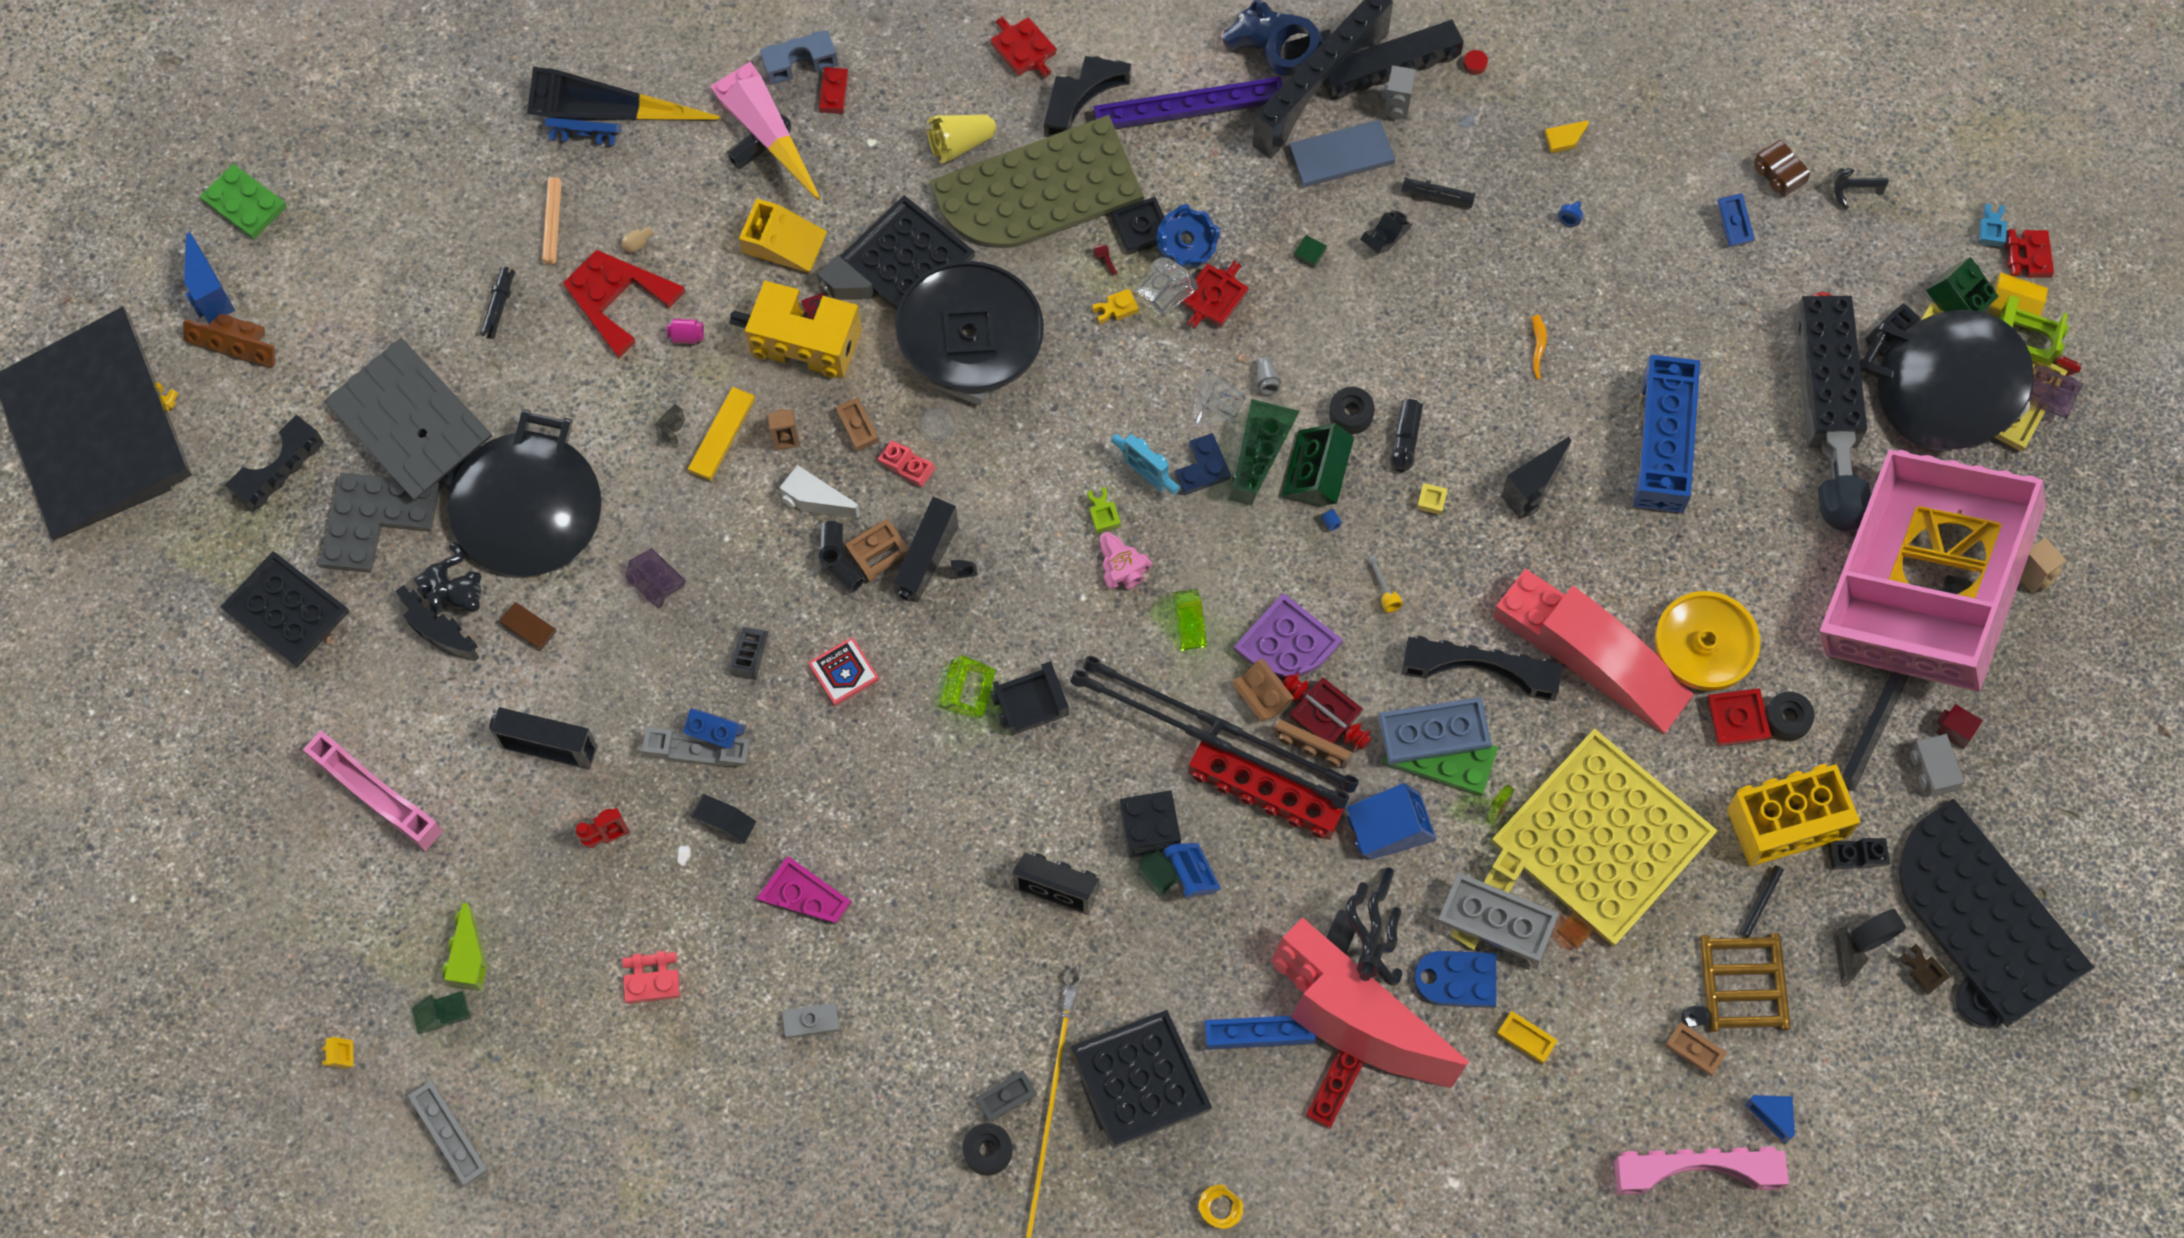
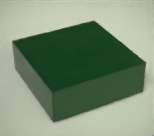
(1310, 251)

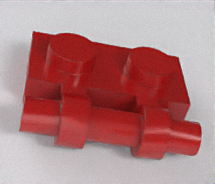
(2036, 252)
(606, 827)

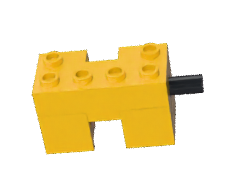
(780, 330)

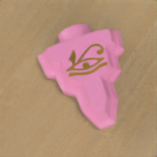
(1122, 563)

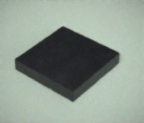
(1138, 224)

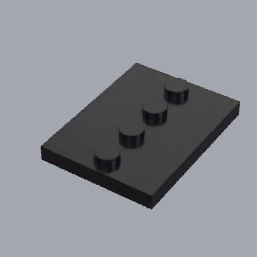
(285, 609)

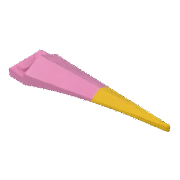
(750, 102)

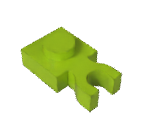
(1103, 514)

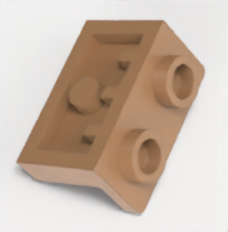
(1263, 691)

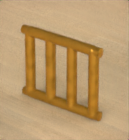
(1776, 968)

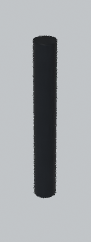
(1761, 901)

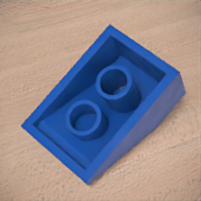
(203, 285)

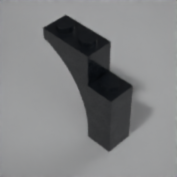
(1073, 94)

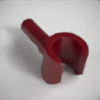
(1102, 251)

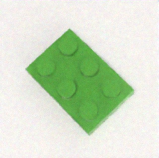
(243, 201)

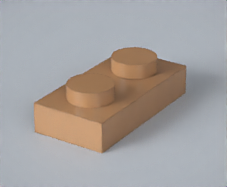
(857, 424)
(1695, 1049)

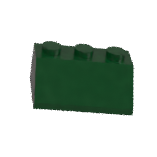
(1318, 465)

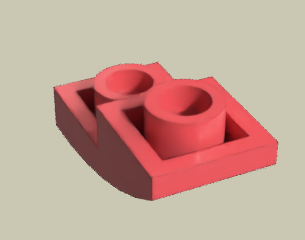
(906, 464)

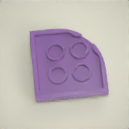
(1288, 640)

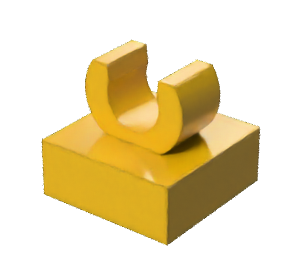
(339, 1053)

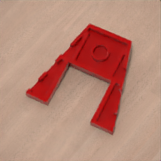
(602, 280)

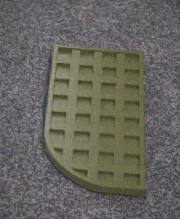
(1039, 187)

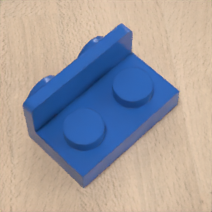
(712, 728)

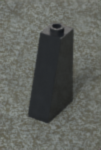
(926, 549)

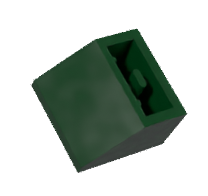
(1962, 288)

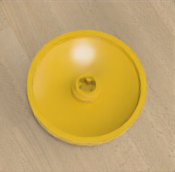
(1707, 640)

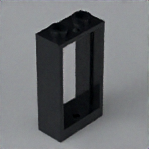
(543, 738)

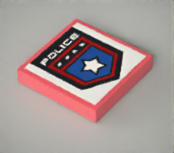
(843, 671)

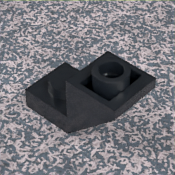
(1387, 232)

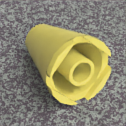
(958, 134)

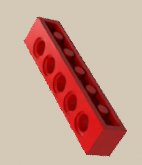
(1258, 777)

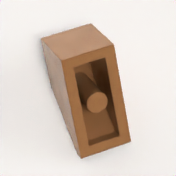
(783, 429)

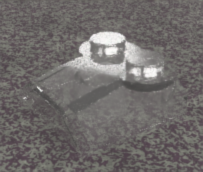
(1165, 286)

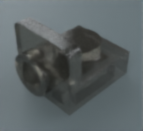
(670, 422)

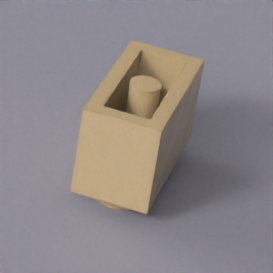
(2042, 566)

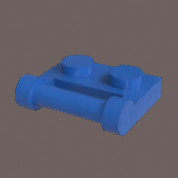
(1192, 869)

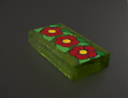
(1500, 804)

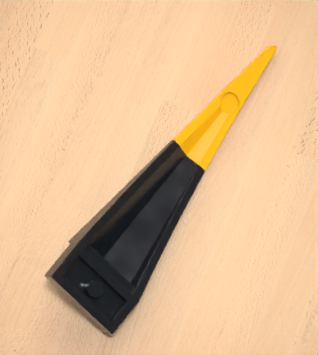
(575, 97)

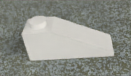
(815, 496)

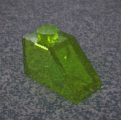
(1189, 619)

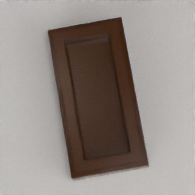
(528, 626)

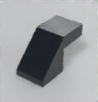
(723, 817)

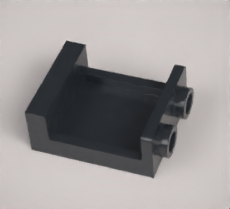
(1030, 700)

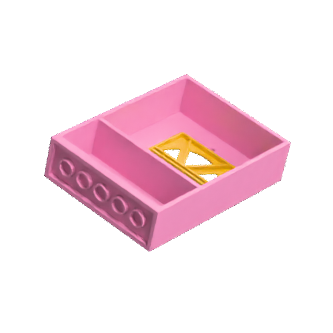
(1918, 629)

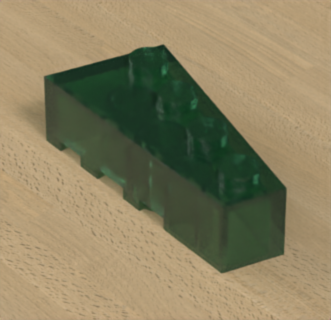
(1261, 440)

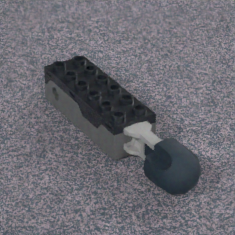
(1833, 401)

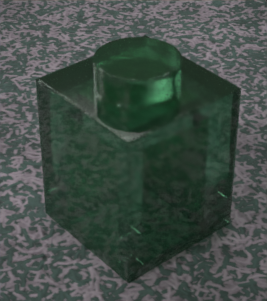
(1157, 872)

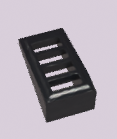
(1903, 317)
(745, 671)

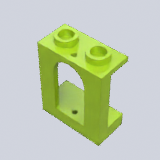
(2053, 330)

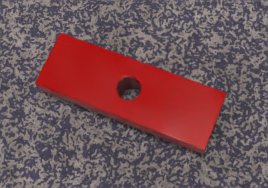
(1330, 1100)

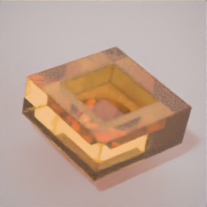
(1576, 930)

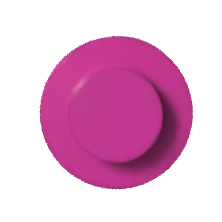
(685, 331)

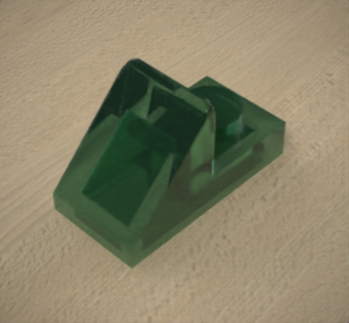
(440, 1012)

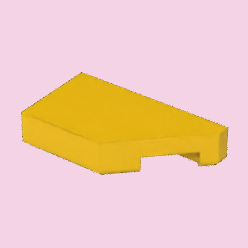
(1565, 136)

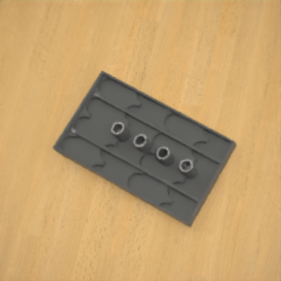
(396, 403)

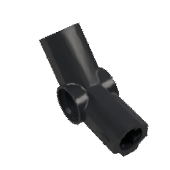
(832, 546)

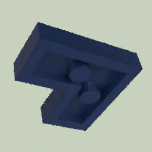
(1208, 470)

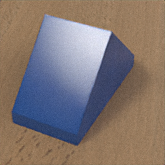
(1775, 1113)

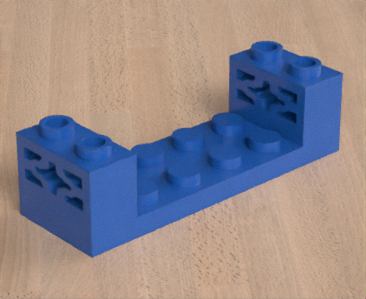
(1668, 433)

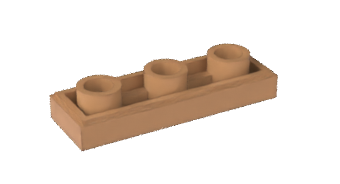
(1312, 745)

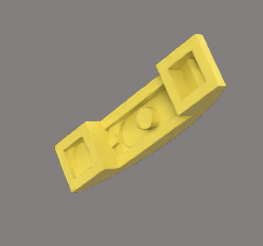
(1502, 876)

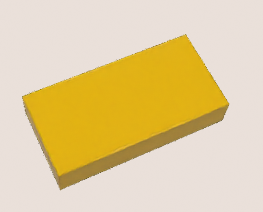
(1527, 1037)

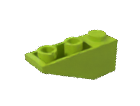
(467, 959)

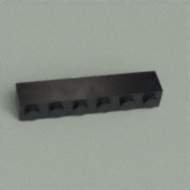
(1410, 51)

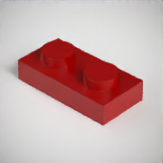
(834, 90)

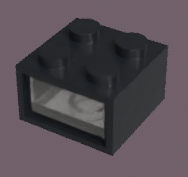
(1149, 823)

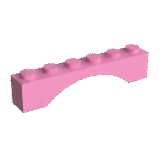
(372, 791)
(1757, 1169)

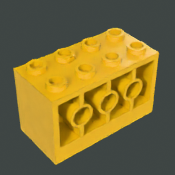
(1792, 814)

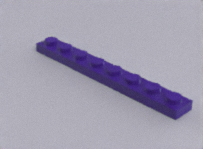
(1189, 102)

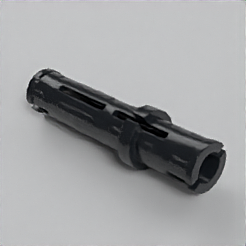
(1410, 185)
(500, 294)

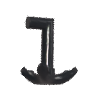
(1842, 182)

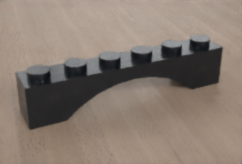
(1535, 677)

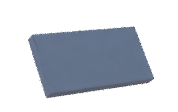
(1341, 153)
(1434, 730)

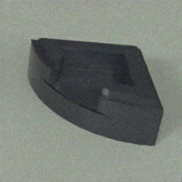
(963, 569)

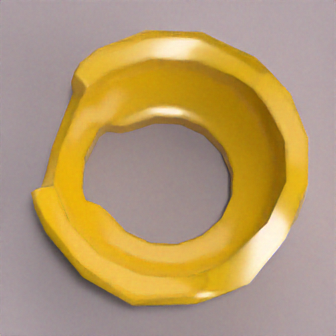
(1216, 1192)

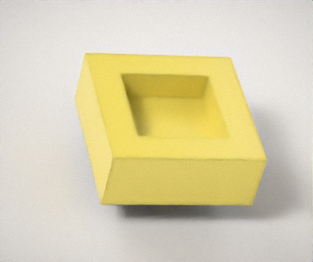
(1432, 499)

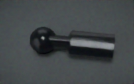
(750, 148)
(1406, 435)

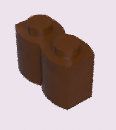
(1781, 168)

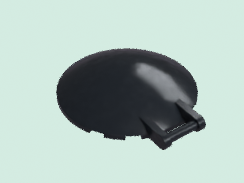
(1952, 378)
(525, 501)

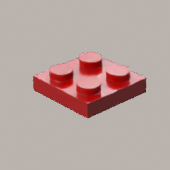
(1738, 717)

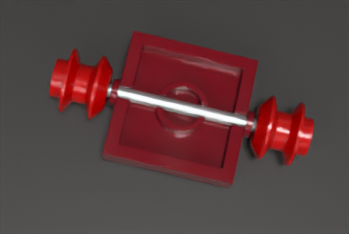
(1326, 712)

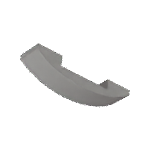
(689, 749)

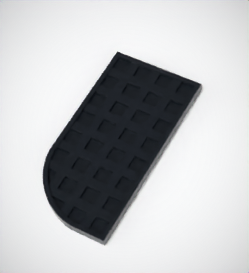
(1986, 915)

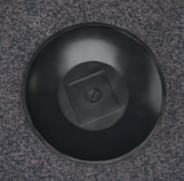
(973, 297)

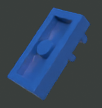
(1735, 220)

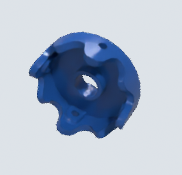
(1196, 225)

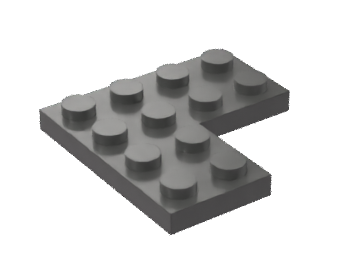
(360, 511)

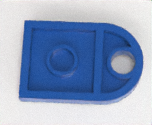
(1461, 979)

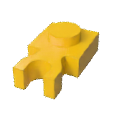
(1118, 305)

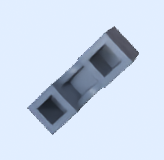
(814, 48)

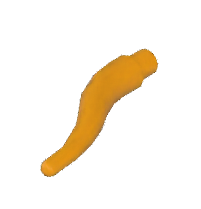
(1541, 340)

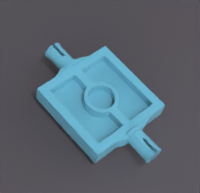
(1145, 462)

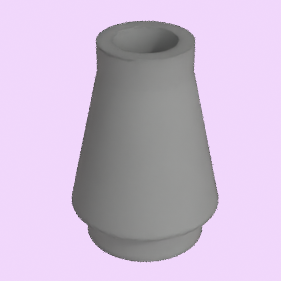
(1267, 377)

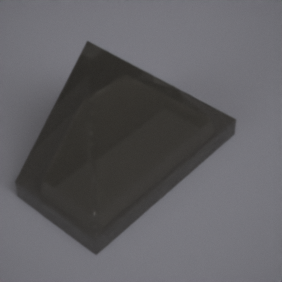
(1849, 956)

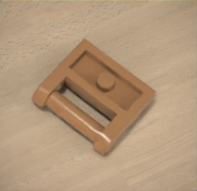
(872, 544)

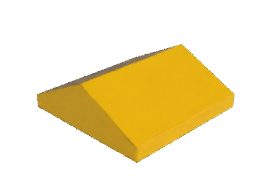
(2031, 295)

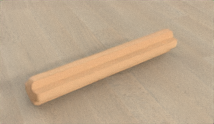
(551, 221)

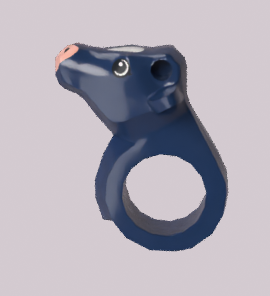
(1269, 30)

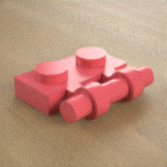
(654, 985)

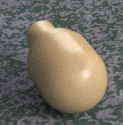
(636, 239)

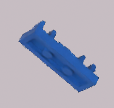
(583, 128)

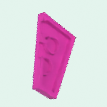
(804, 892)

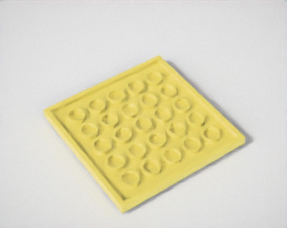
(1605, 836)

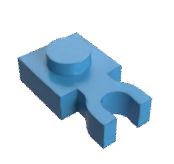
(1992, 228)

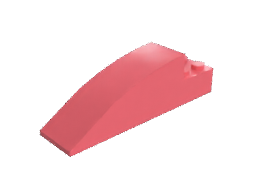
(1594, 648)
(1361, 1014)

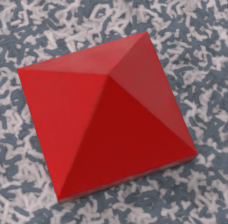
(2068, 364)

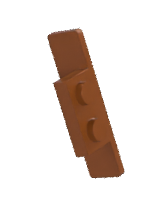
(232, 338)

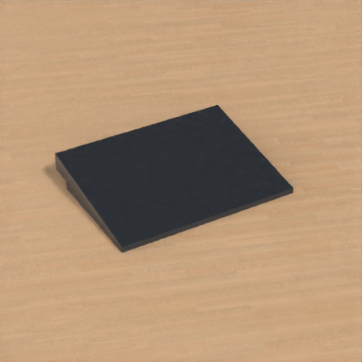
(91, 425)

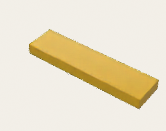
(721, 434)

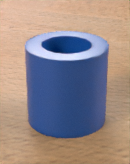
(1331, 520)

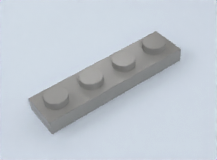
(448, 1133)

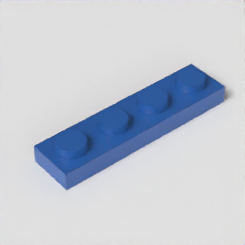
(1255, 1032)

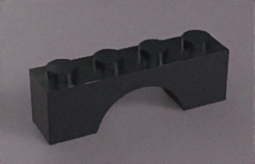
(255, 485)

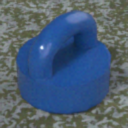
(1571, 214)

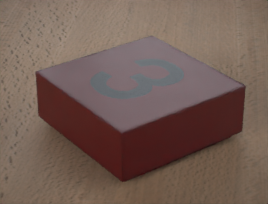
(811, 305)

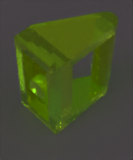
(955, 682)

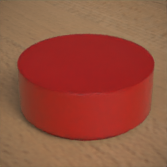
(1475, 62)

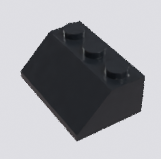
(1056, 882)

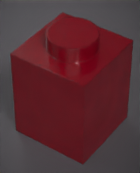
(1958, 725)

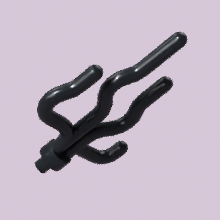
(1370, 961)

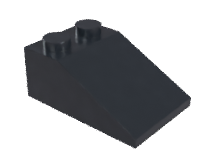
(1530, 483)

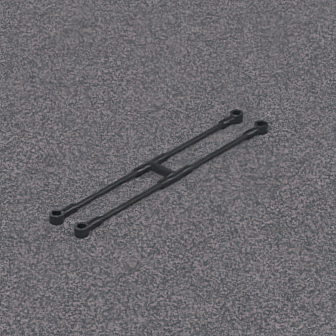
(1338, 798)

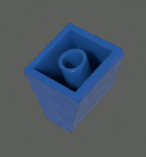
(1390, 822)

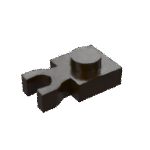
(1926, 973)

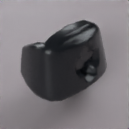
(1695, 1016)

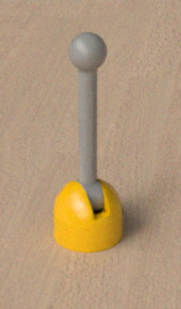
(1390, 600)

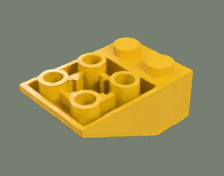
(781, 236)

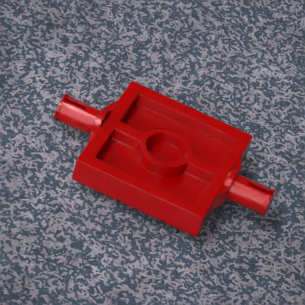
(1023, 46)
(1216, 295)

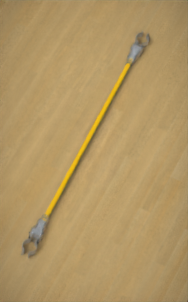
(1069, 997)

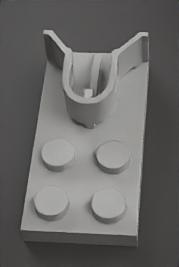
(1498, 918)

